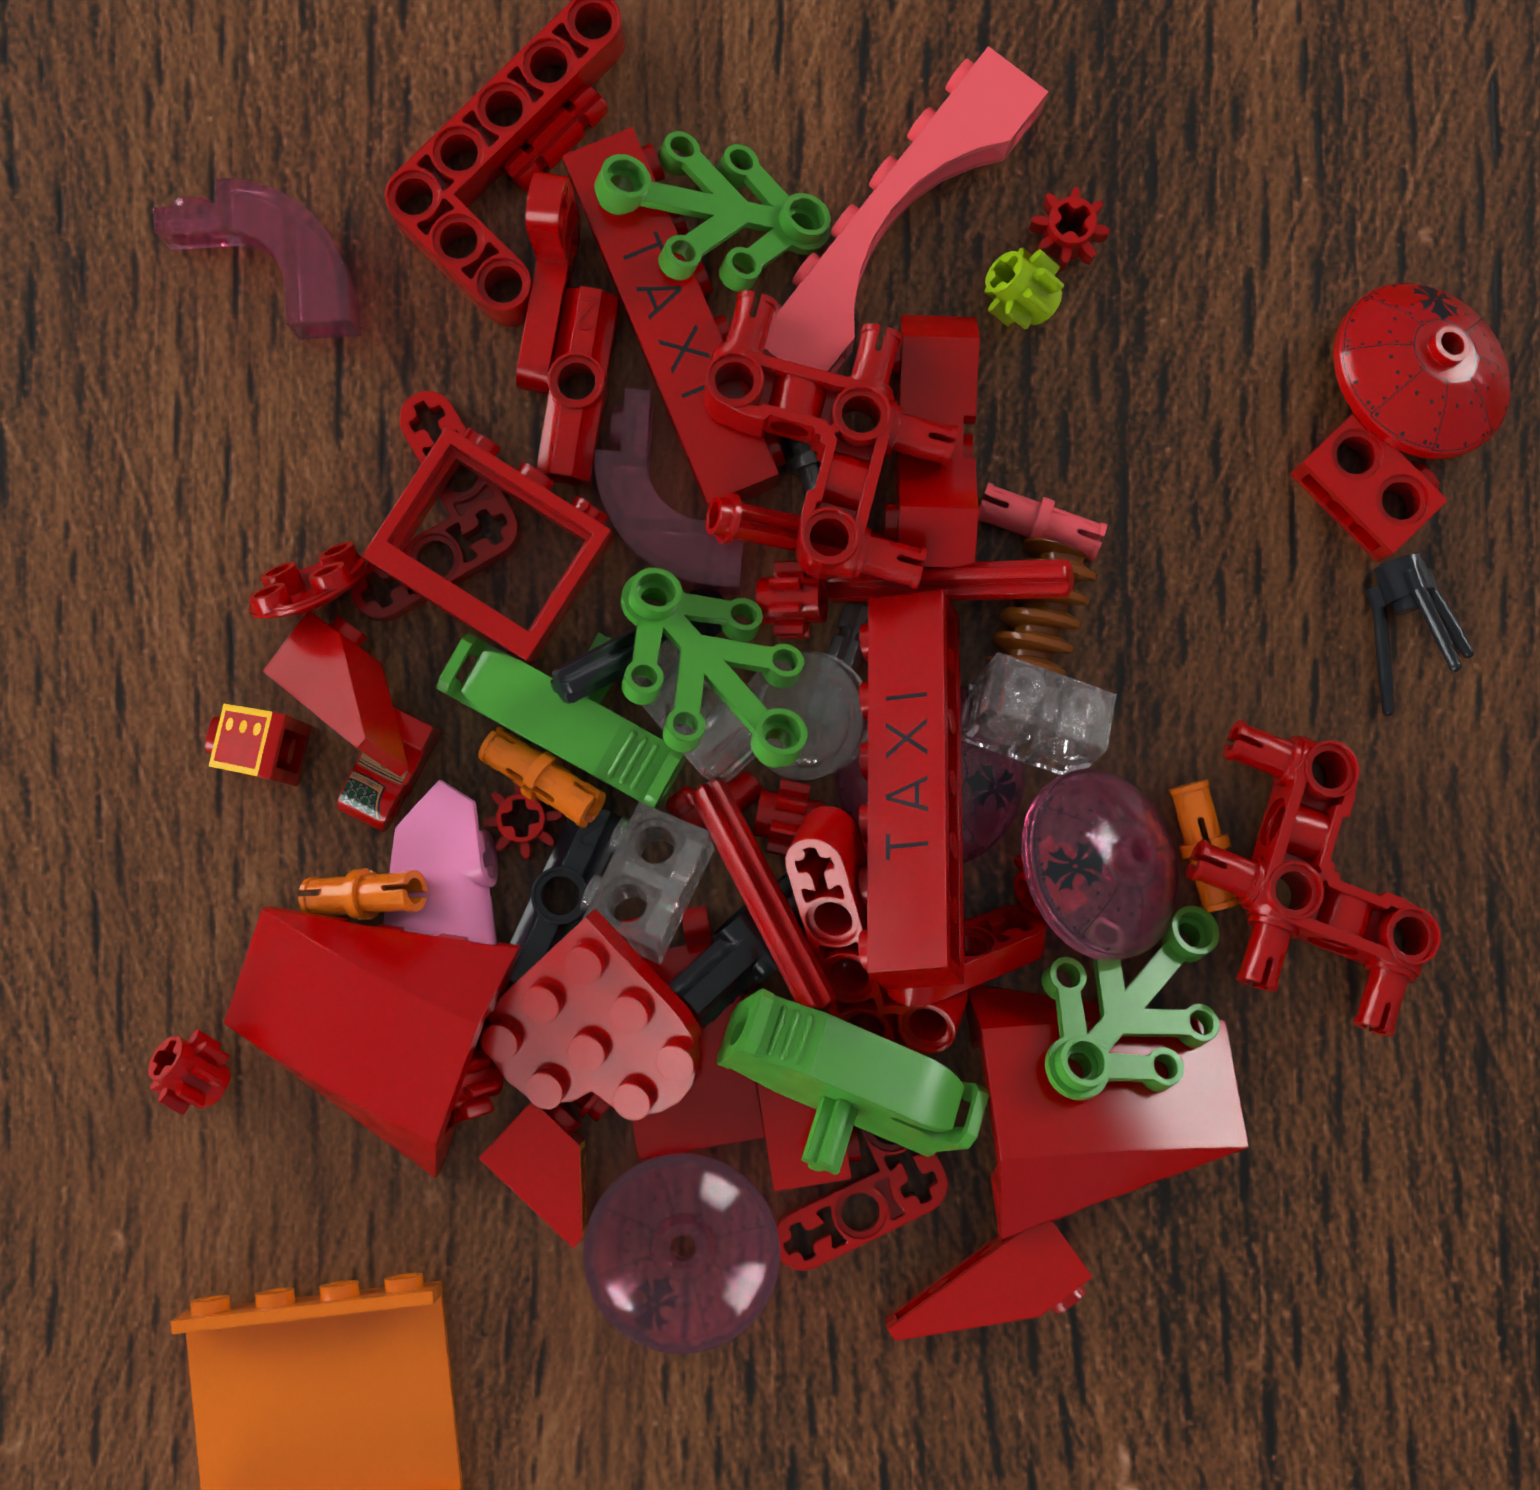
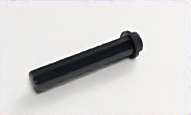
(609, 660)

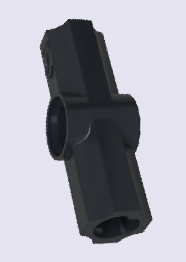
(577, 856)
(729, 963)

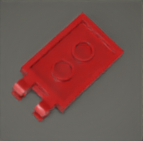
(721, 1103)

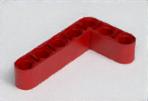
(473, 131)

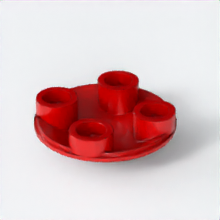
(300, 591)

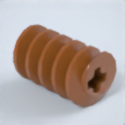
(1039, 621)

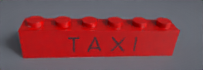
(672, 326)
(912, 793)

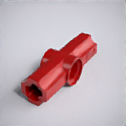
(582, 348)

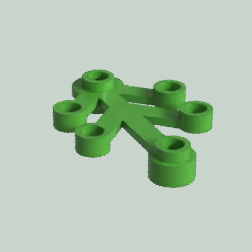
(792, 222)
(709, 660)
(1125, 1014)

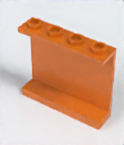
(324, 1389)

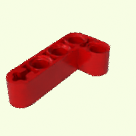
(824, 870)

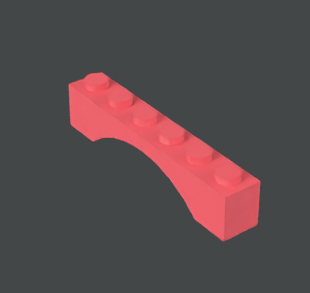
(974, 127)

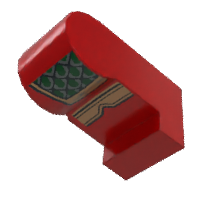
(376, 793)

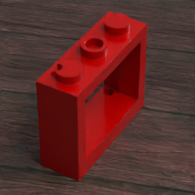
(526, 486)

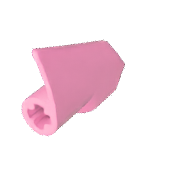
(457, 862)

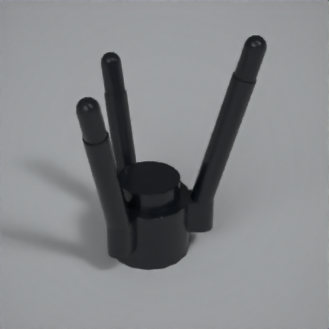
(1411, 587)

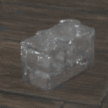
(1037, 715)
(726, 740)
(663, 886)

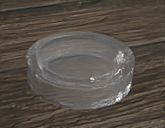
(829, 706)

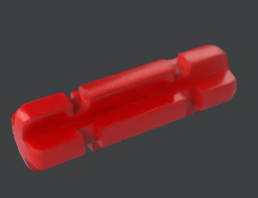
(556, 136)

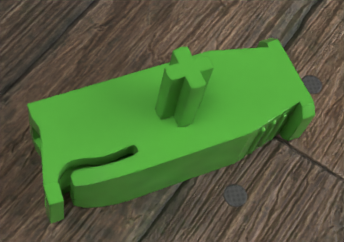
(576, 732)
(848, 1080)

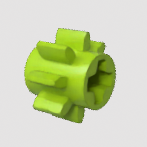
(1023, 288)

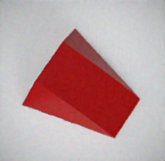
(371, 1018)
(1077, 1153)

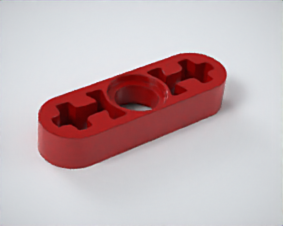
(1001, 943)

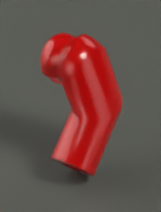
(743, 787)

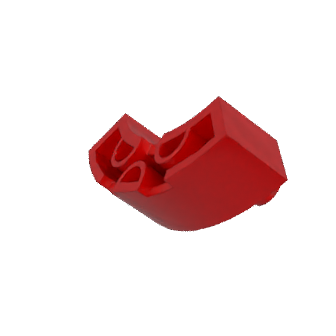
(937, 383)

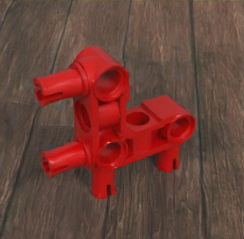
(809, 408)
(1323, 910)

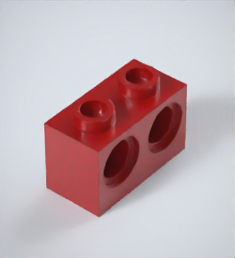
(1357, 498)

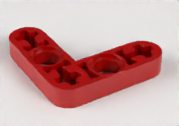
(554, 233)
(464, 510)
(884, 1186)

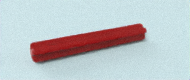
(983, 582)
(763, 896)

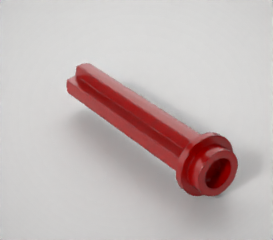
(731, 519)

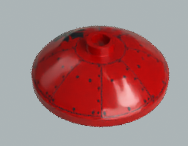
(1422, 371)

